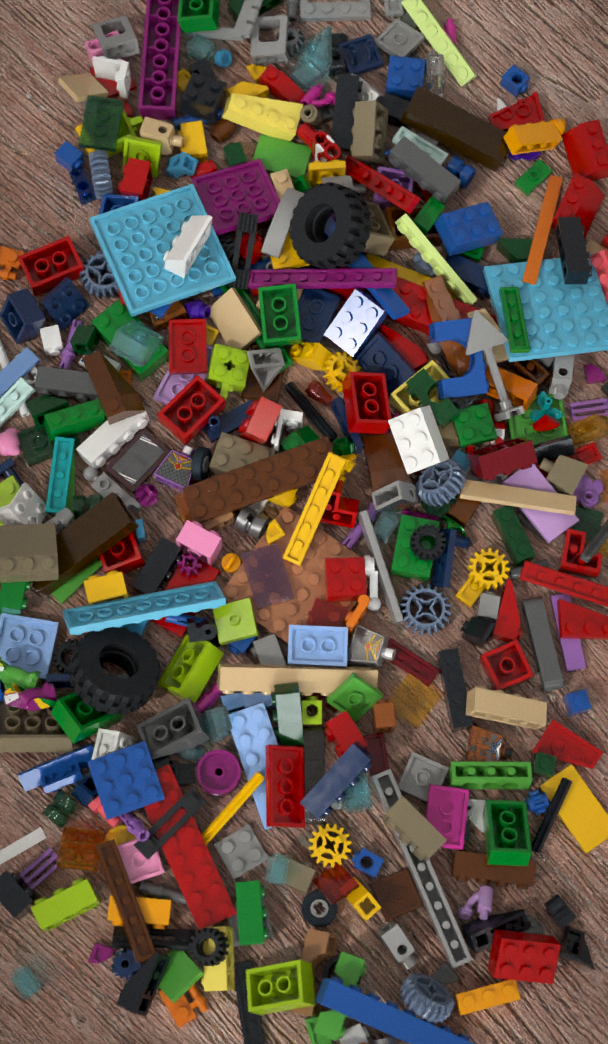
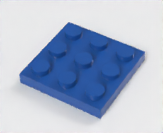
(126, 780)

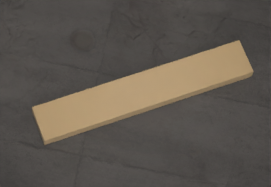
(519, 497)

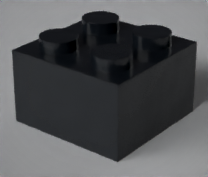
(203, 97)
(14, 896)

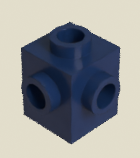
(118, 968)

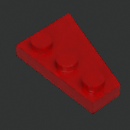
(520, 113)
(580, 622)
(567, 746)

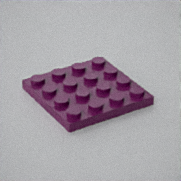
(237, 190)

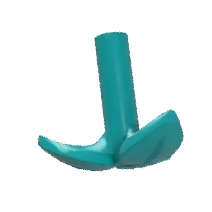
(544, 403)

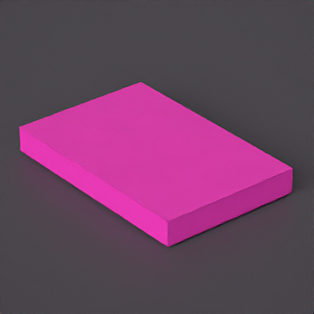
(448, 813)

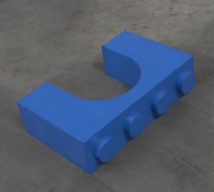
(474, 380)

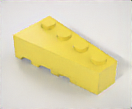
(264, 115)

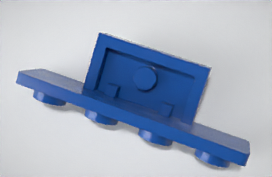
(57, 772)

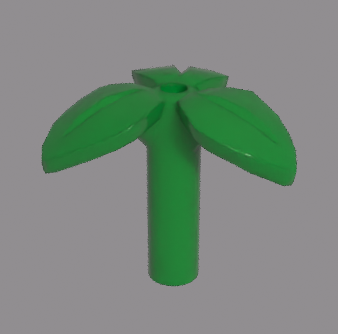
(451, 524)

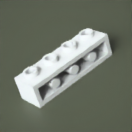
(109, 439)

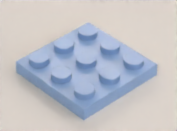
(28, 642)

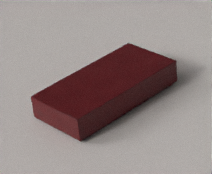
(377, 748)

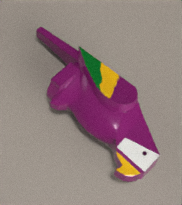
(32, 698)

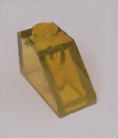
(588, 429)

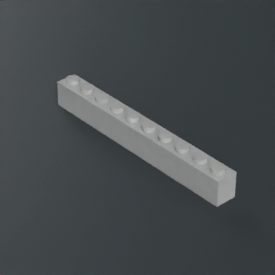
(425, 881)

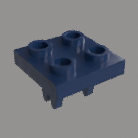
(361, 55)
(64, 303)

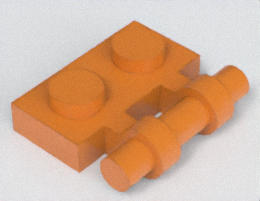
(10, 261)
(183, 1011)

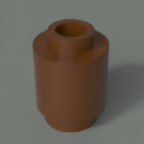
(222, 130)

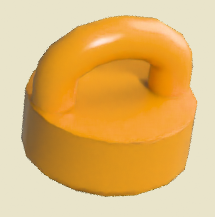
(560, 124)
(231, 563)

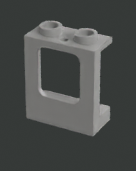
(120, 45)
(273, 51)

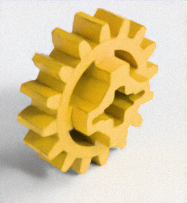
(337, 368)
(493, 574)
(323, 833)

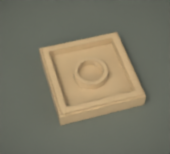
(81, 86)

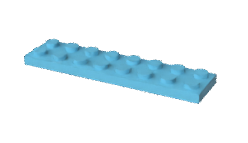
(143, 608)

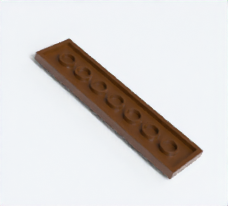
(257, 481)

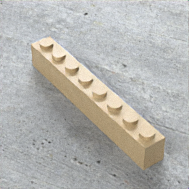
(309, 678)

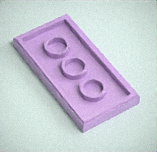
(173, 384)
(548, 524)

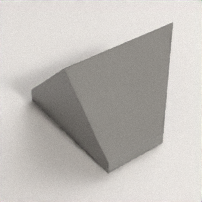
(265, 365)

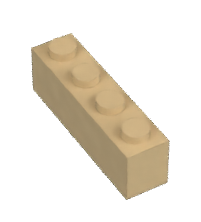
(506, 708)

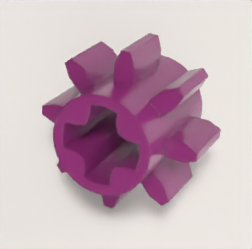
(146, 495)
(187, 569)

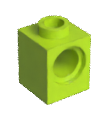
(311, 720)

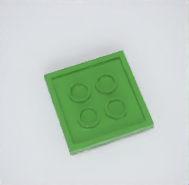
(522, 424)

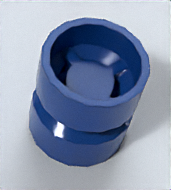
(463, 172)

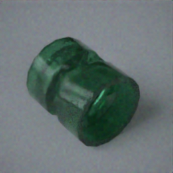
(81, 500)
(63, 802)

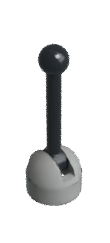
(436, 349)

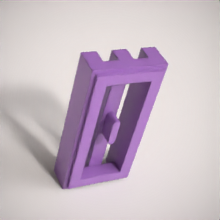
(603, 401)
(28, 880)

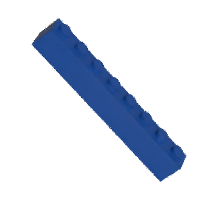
(384, 1016)

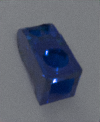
(82, 186)

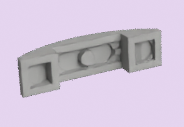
(280, 223)

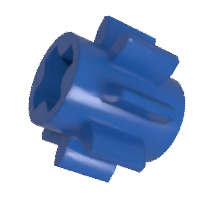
(537, 802)

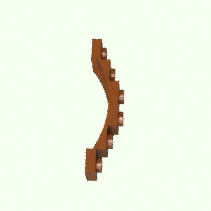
(443, 309)

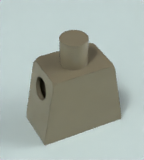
(564, 473)

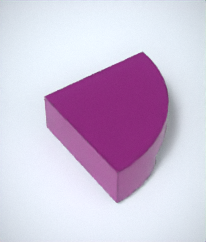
(593, 374)
(100, 953)

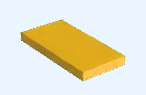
(580, 810)

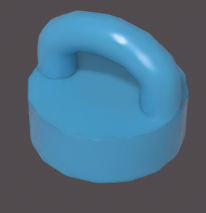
(223, 58)

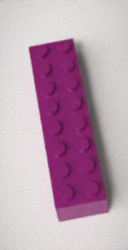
(160, 60)

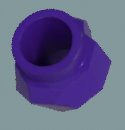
(197, 309)

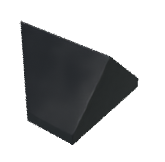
(574, 948)

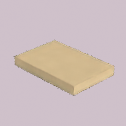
(234, 320)

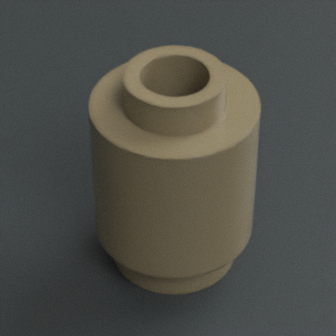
(311, 115)

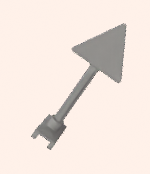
(482, 338)

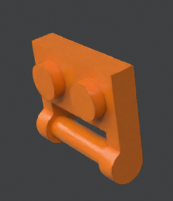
(354, 618)

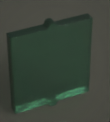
(588, 522)

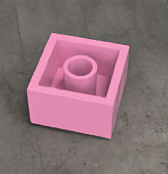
(200, 542)

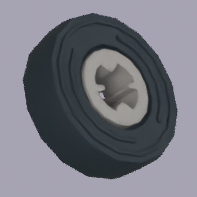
(200, 463)
(309, 914)

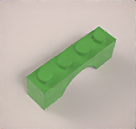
(331, 1022)

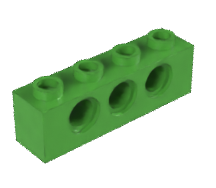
(490, 775)

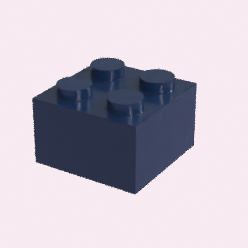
(22, 316)

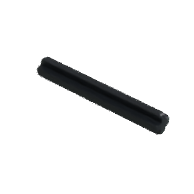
(310, 411)
(551, 815)

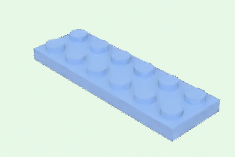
(251, 735)

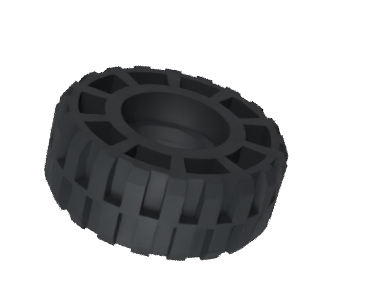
(349, 233)
(108, 692)

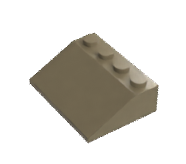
(28, 553)
(32, 730)

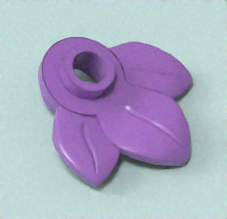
(587, 488)

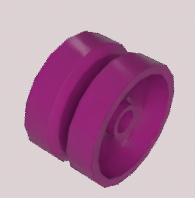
(219, 785)

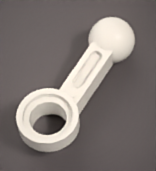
(375, 602)

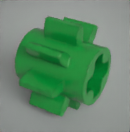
(342, 446)

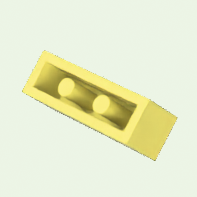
(220, 976)

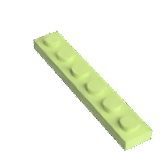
(440, 40)
(437, 262)

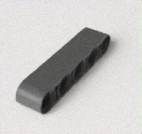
(542, 644)

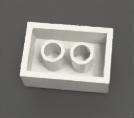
(418, 439)

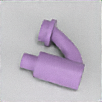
(484, 898)

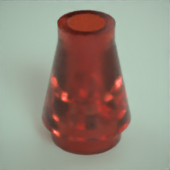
(318, 393)

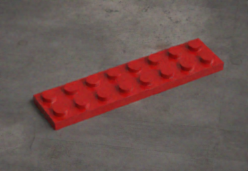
(190, 858)

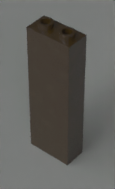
(456, 129)
(89, 539)

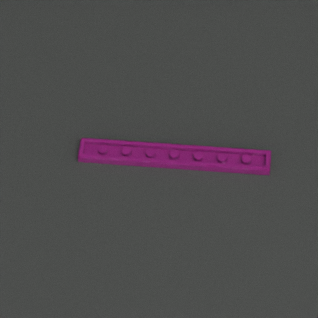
(325, 278)

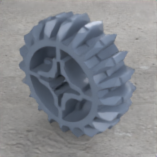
(100, 173)
(91, 268)
(440, 483)
(431, 615)
(427, 997)

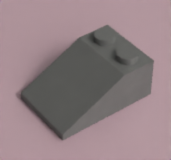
(174, 730)

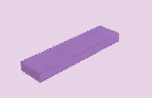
(570, 648)

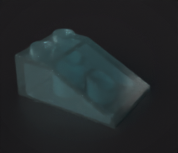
(314, 60)

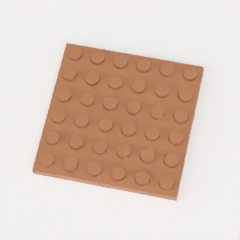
(306, 580)

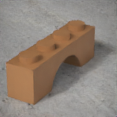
(317, 948)

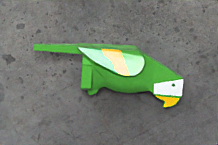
(18, 678)

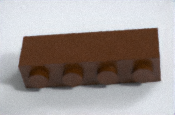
(474, 866)

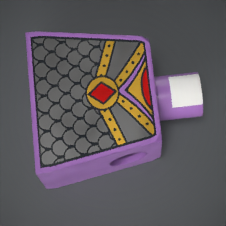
(176, 469)

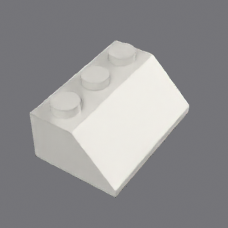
(188, 245)

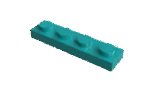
(60, 474)

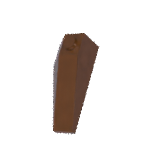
(113, 391)

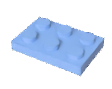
(317, 646)

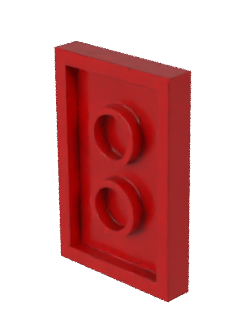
(187, 346)

